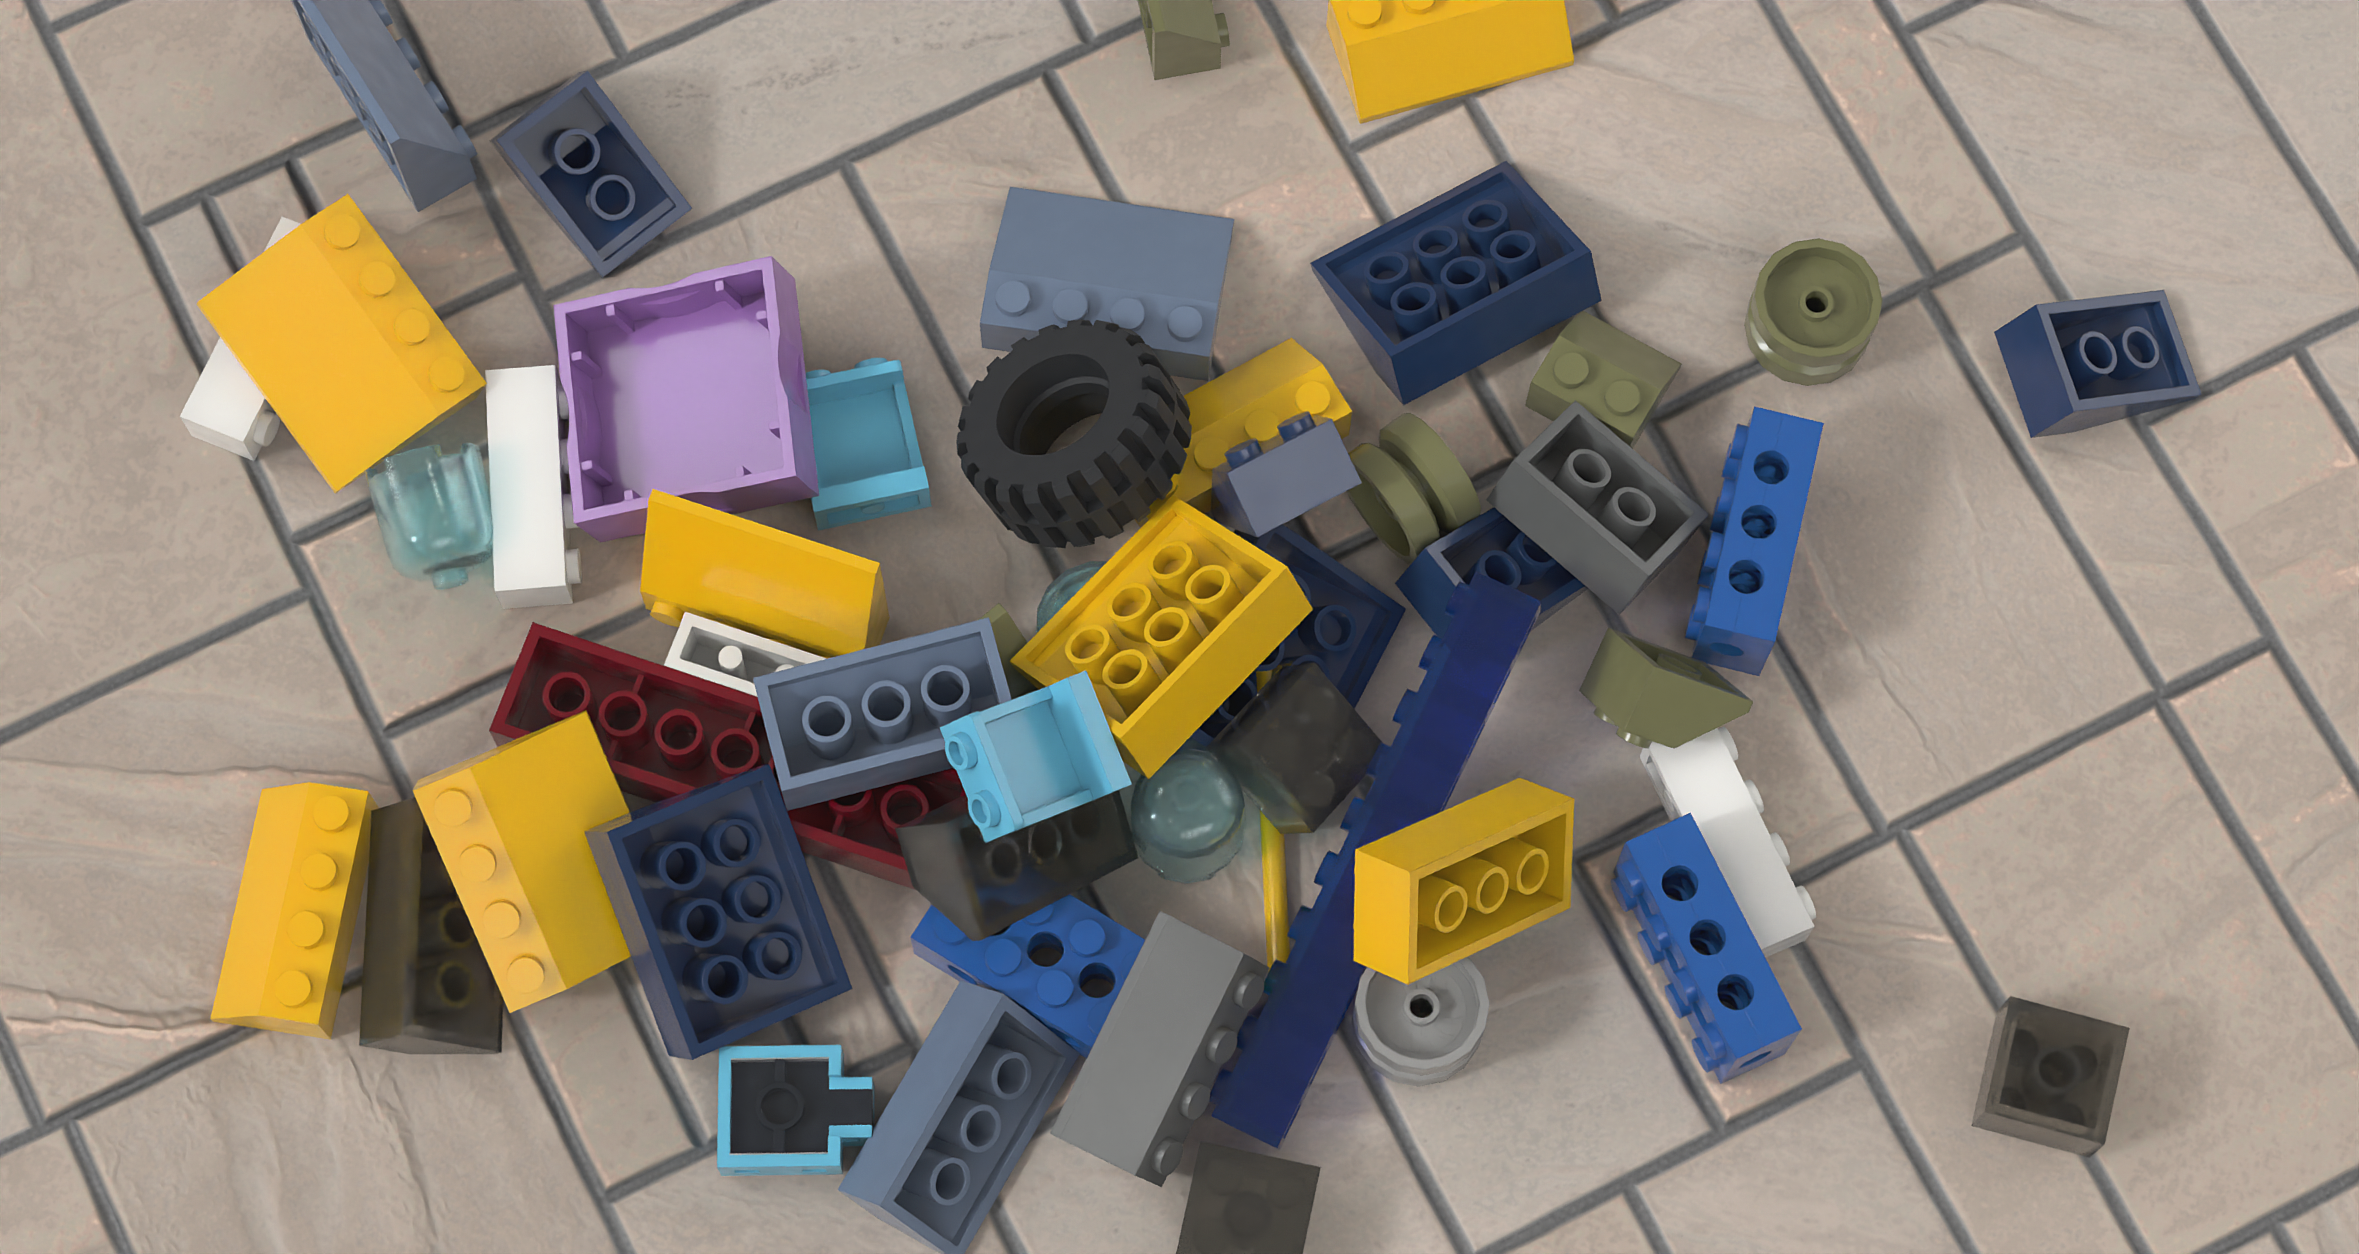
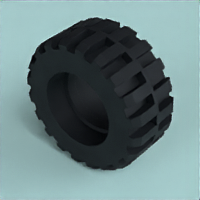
(1104, 474)

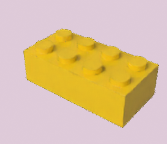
(1462, 880)

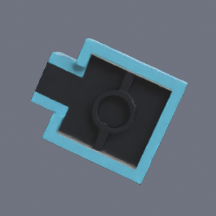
(789, 1110)

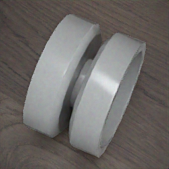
(1417, 1048)

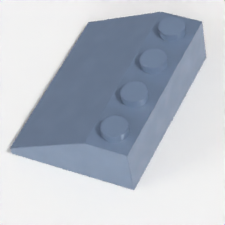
(389, 97)
(1111, 264)

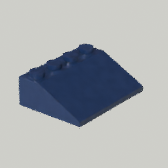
(1458, 281)
(1340, 635)
(718, 912)

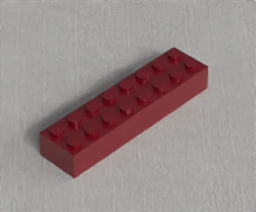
(685, 732)

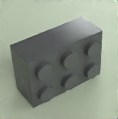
(1596, 507)

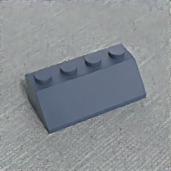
(876, 711)
(959, 1119)

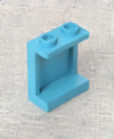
(864, 444)
(1034, 756)

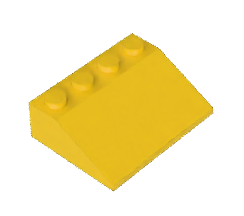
(342, 343)
(758, 580)
(1168, 630)
(521, 856)

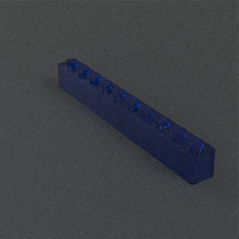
(1410, 784)

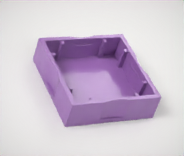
(686, 396)

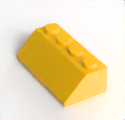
(1437, 50)
(1248, 406)
(296, 910)

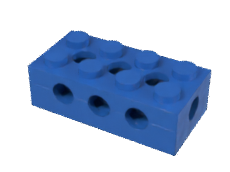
(1756, 540)
(1706, 917)
(1089, 947)

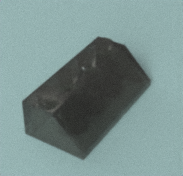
(1013, 876)
(422, 961)

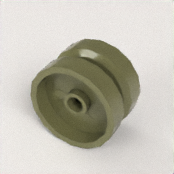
(1812, 312)
(1411, 487)

